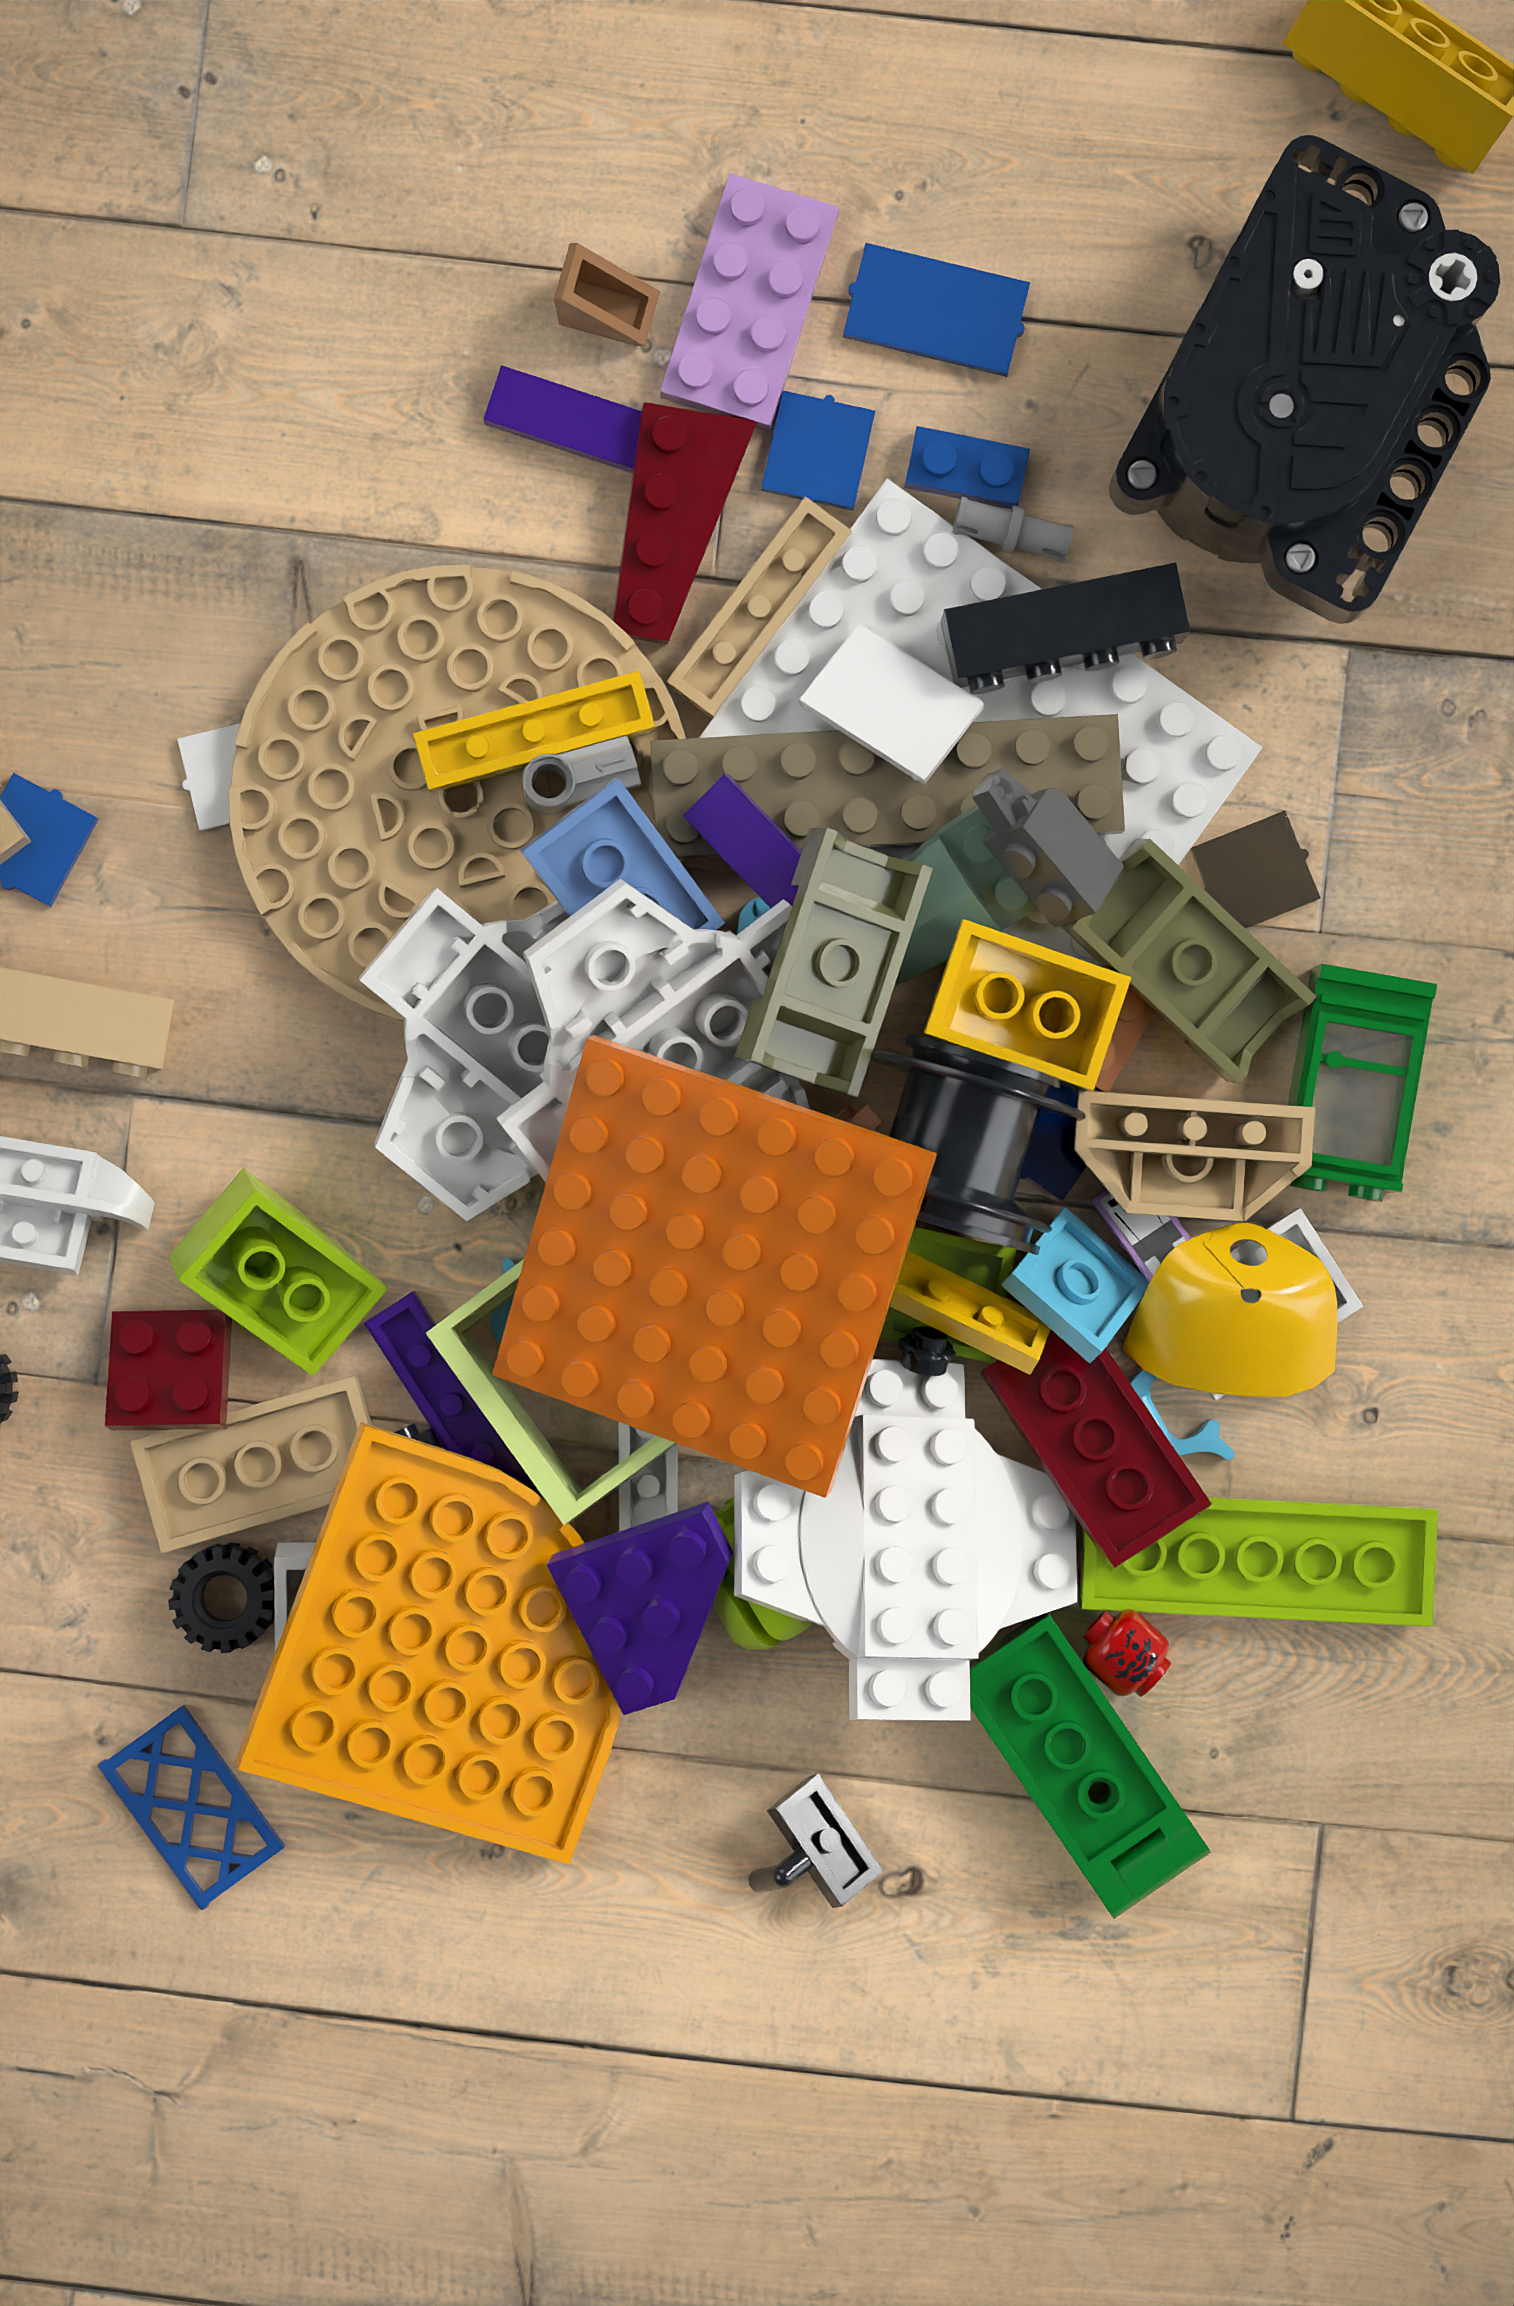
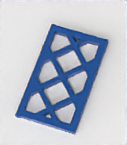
(241, 1807)

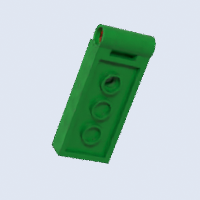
(1063, 1739)

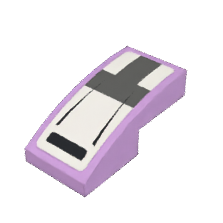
(1143, 1236)

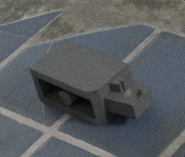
(1046, 848)

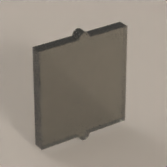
(1257, 870)

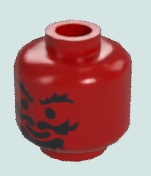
(1126, 1652)

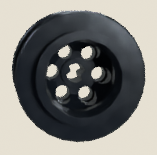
(981, 1125)

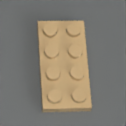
(258, 1470)

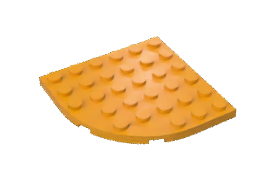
(437, 1657)

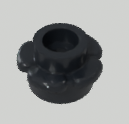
(926, 1351)

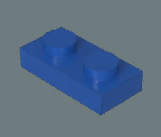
(966, 467)

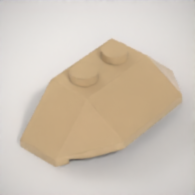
(1192, 1152)

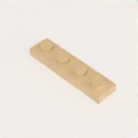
(758, 607)

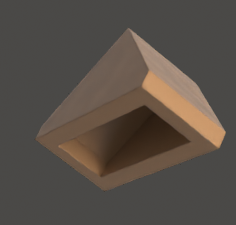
(603, 298)

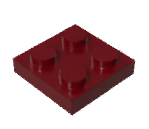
(168, 1370)

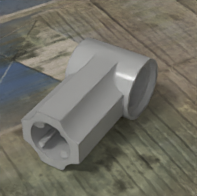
(583, 772)

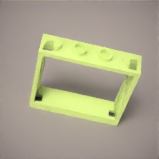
(511, 1419)

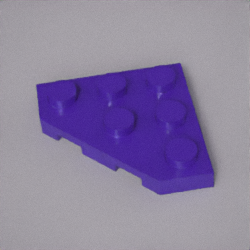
(645, 1600)

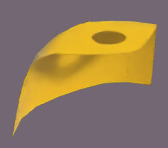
(1210, 1340)

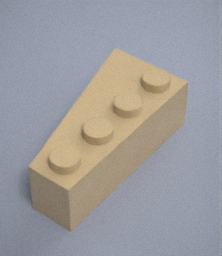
(83, 1022)

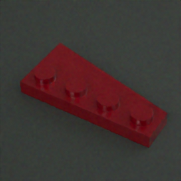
(674, 503)

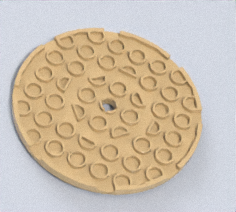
(330, 778)

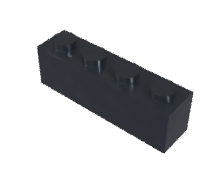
(1065, 627)

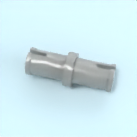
(1012, 529)

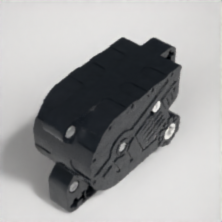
(1314, 380)

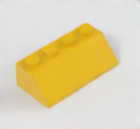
(1413, 69)

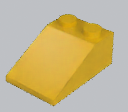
(1027, 1005)

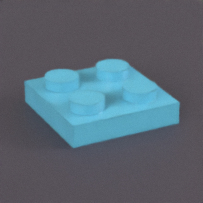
(1077, 1285)

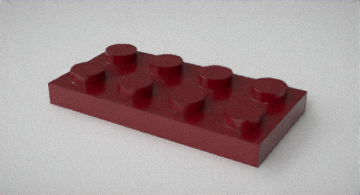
(1099, 1448)

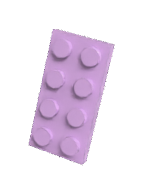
(749, 301)

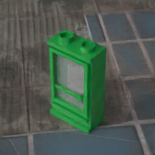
(1362, 1074)

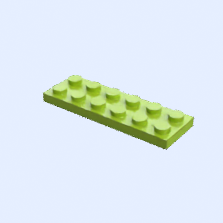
(1279, 1564)

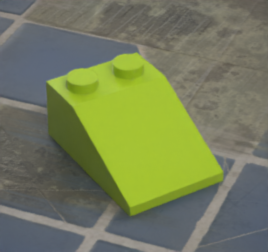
(276, 1272)

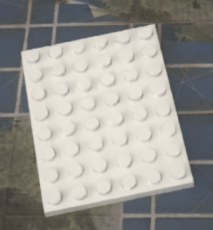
(897, 581)

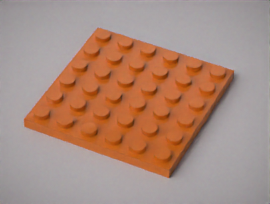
(712, 1264)

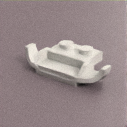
(52, 1198)

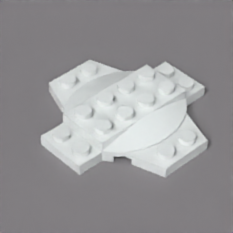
(648, 984)
(469, 1046)
(912, 1548)

